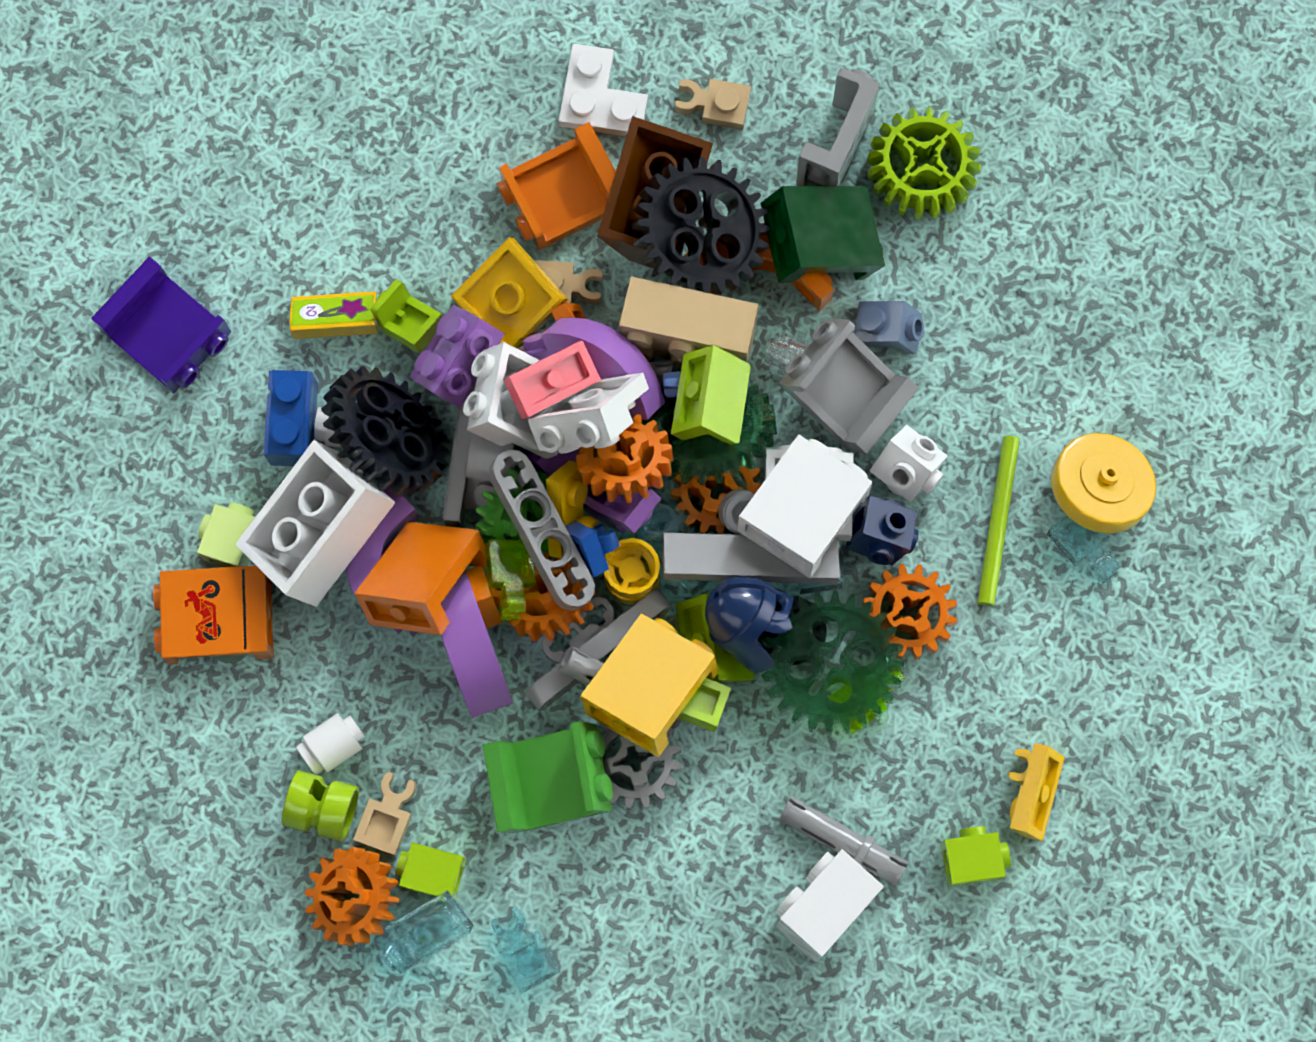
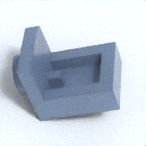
(889, 325)

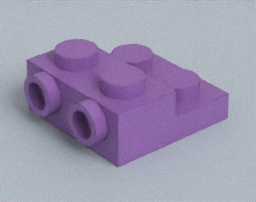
(450, 355)

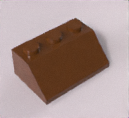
(644, 153)

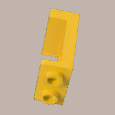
(648, 682)

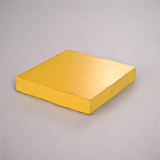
(510, 293)

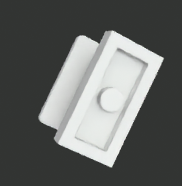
(804, 504)

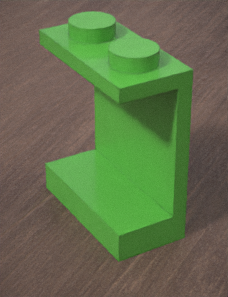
(548, 778)

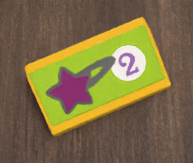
(332, 315)

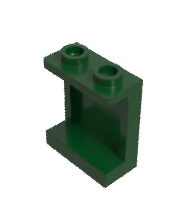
(822, 231)

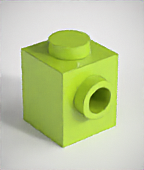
(975, 857)

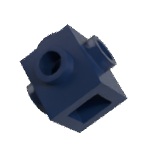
(883, 530)

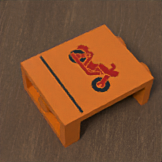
(214, 613)

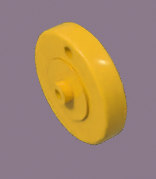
(1103, 483)

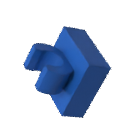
(593, 544)

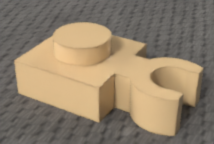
(721, 104)
(572, 284)
(384, 821)

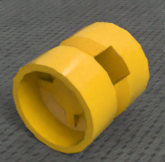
(632, 571)

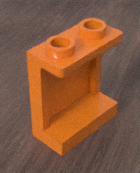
(559, 188)
(417, 575)

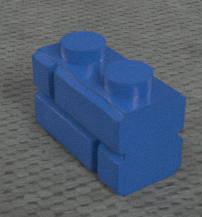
(289, 416)

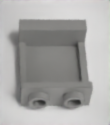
(857, 95)
(846, 386)

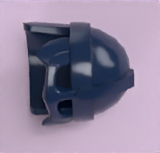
(740, 612)

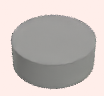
(732, 506)

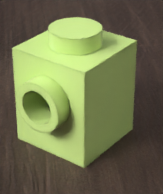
(221, 532)

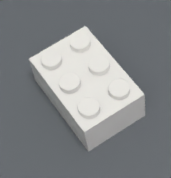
(314, 524)
(828, 906)

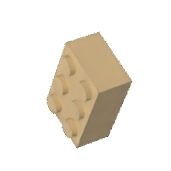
(678, 320)

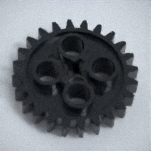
(737, 230)
(385, 431)

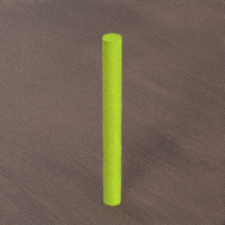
(998, 521)

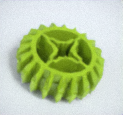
(911, 150)

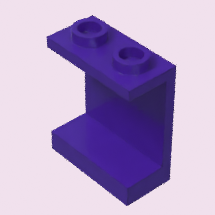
(162, 326)

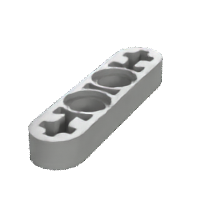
(535, 532)
(599, 647)

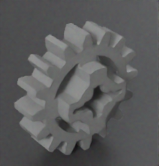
(642, 791)

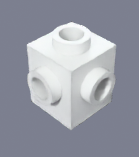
(910, 464)

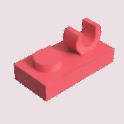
(551, 379)

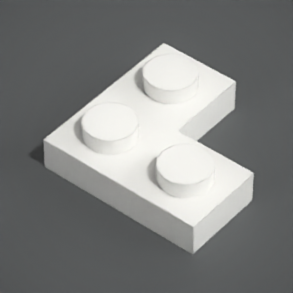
(588, 96)

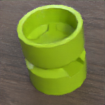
(320, 806)

